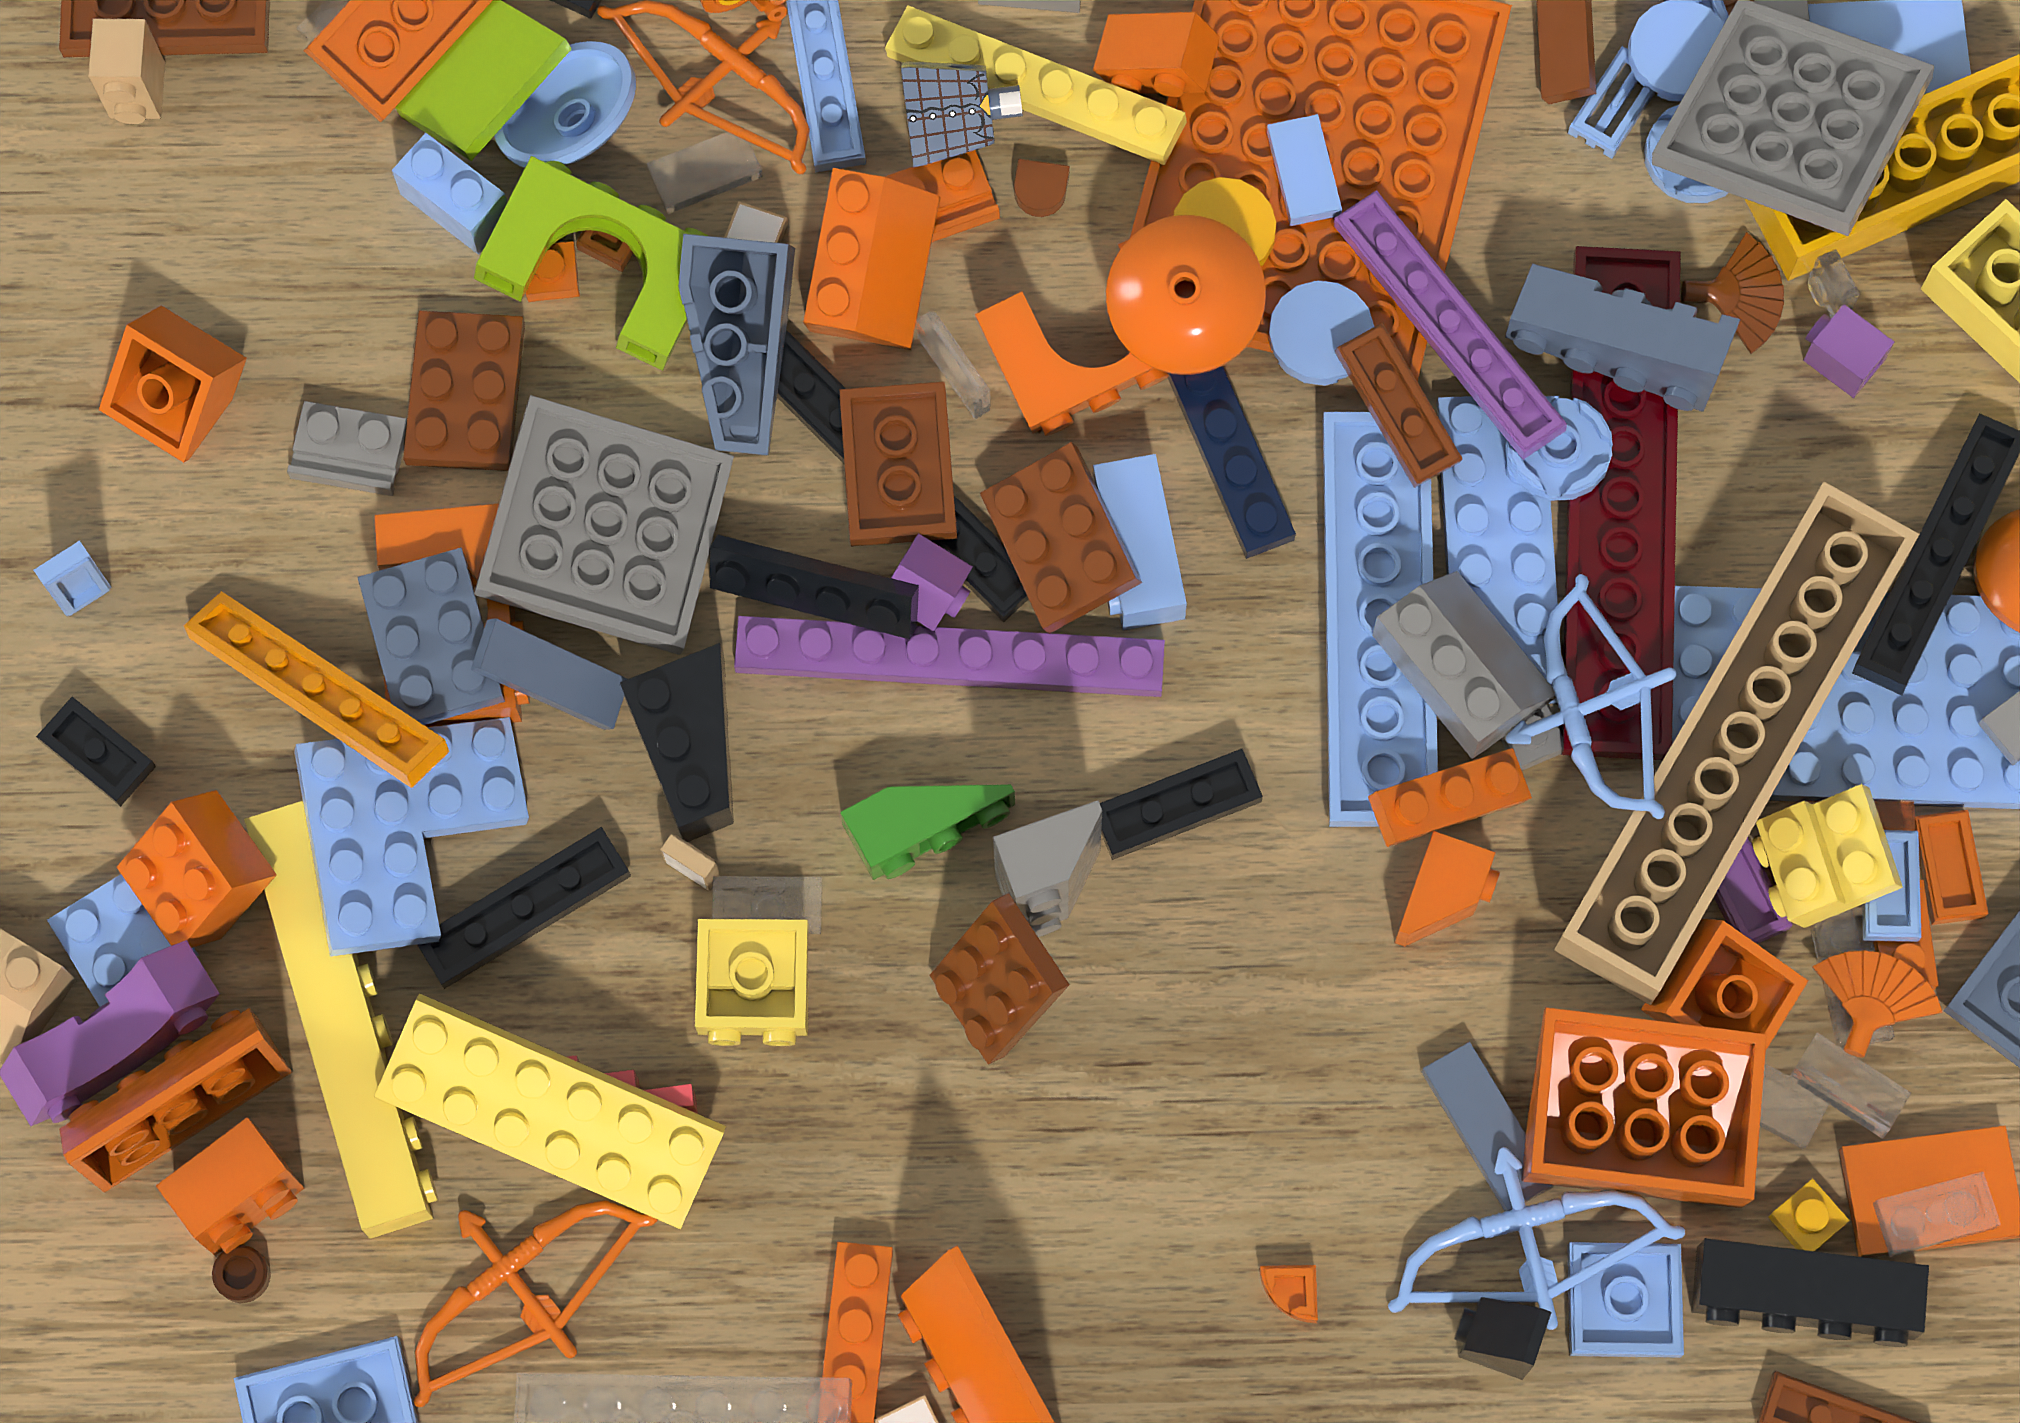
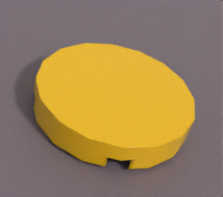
(1236, 206)

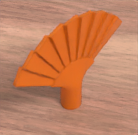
(1876, 993)

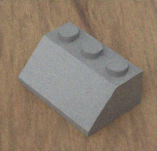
(1462, 662)
(1049, 864)

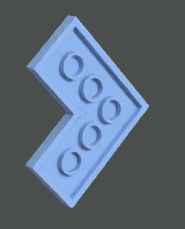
(372, 828)

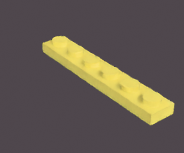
(1044, 85)

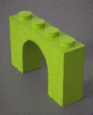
(555, 204)

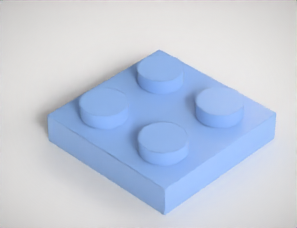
(107, 935)

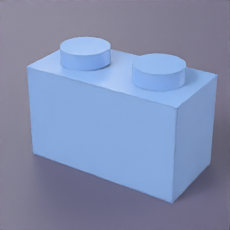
(450, 192)

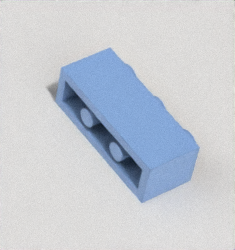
(1139, 511)

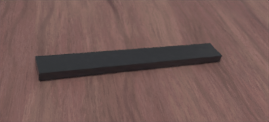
(815, 400)

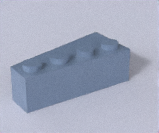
(1621, 336)

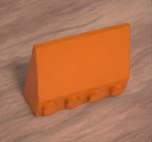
(172, 1100)
(1645, 1108)
(969, 1346)

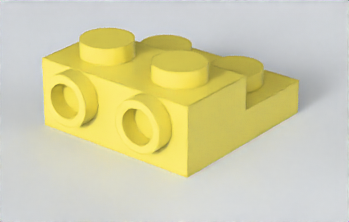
(1826, 856)
(752, 980)

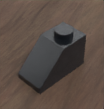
(1502, 1335)

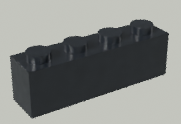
(1810, 1290)

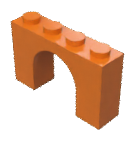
(1045, 383)
(425, 533)

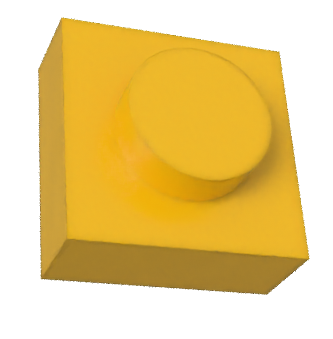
(1808, 1217)

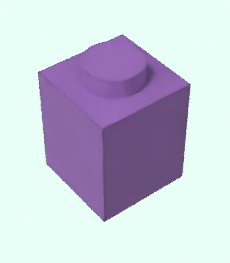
(1846, 349)
(938, 577)

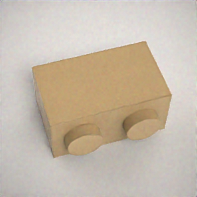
(127, 69)

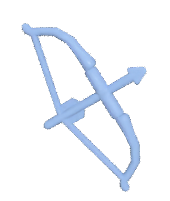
(1622, 693)
(1536, 1273)

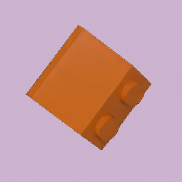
(170, 382)
(1727, 984)

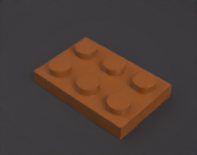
(464, 390)
(897, 463)
(1060, 538)
(998, 979)

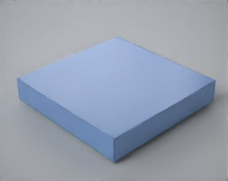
(1628, 1306)

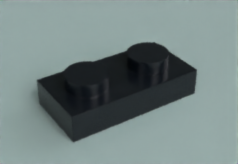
(96, 751)

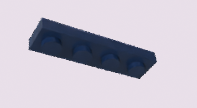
(1233, 461)

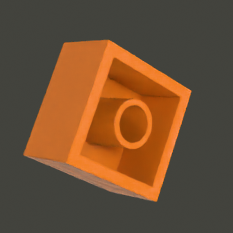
(196, 870)
(231, 1188)

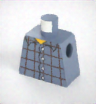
(953, 109)

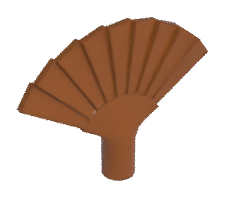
(1745, 290)

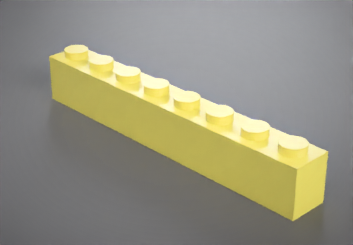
(342, 1036)

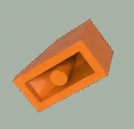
(1447, 887)

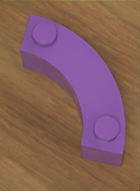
(144, 1014)

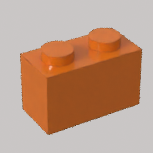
(1157, 53)

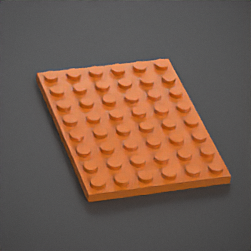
(1398, 111)

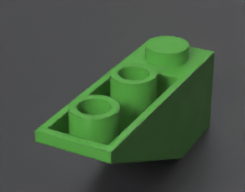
(911, 820)

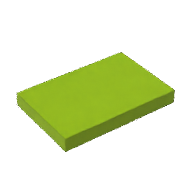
(483, 78)

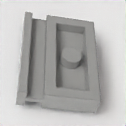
(348, 448)

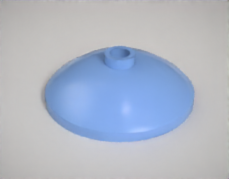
(572, 108)

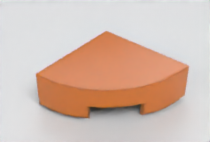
(1292, 1290)

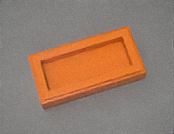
(1950, 867)

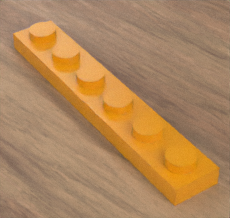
(317, 689)

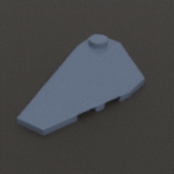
(737, 323)

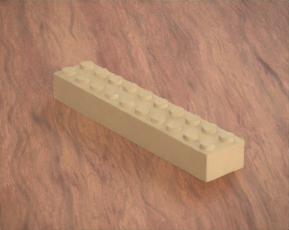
(1737, 743)

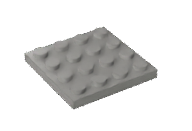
(1793, 116)
(604, 525)

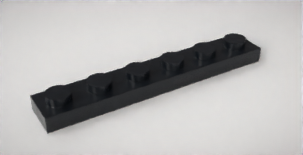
(1939, 555)

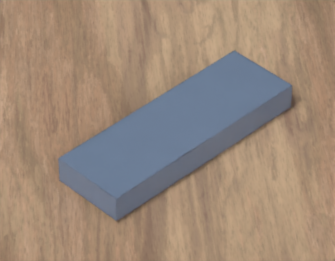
(549, 674)
(1480, 1117)

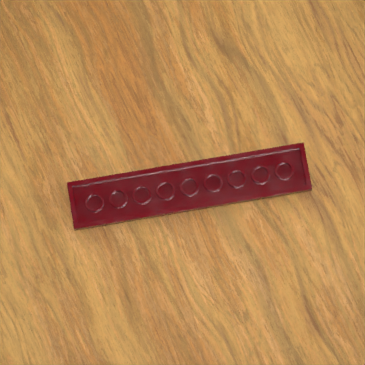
(1626, 527)

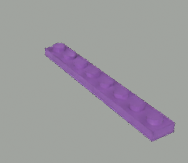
(951, 657)

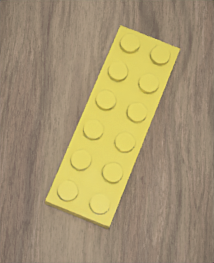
(549, 1111)

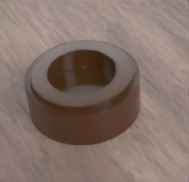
(241, 1274)

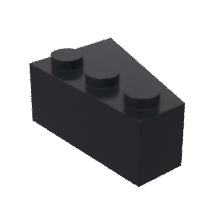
(685, 733)

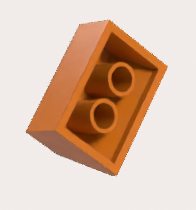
(871, 259)

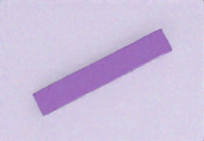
(1450, 325)

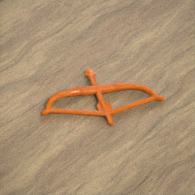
(699, 91)
(538, 1311)

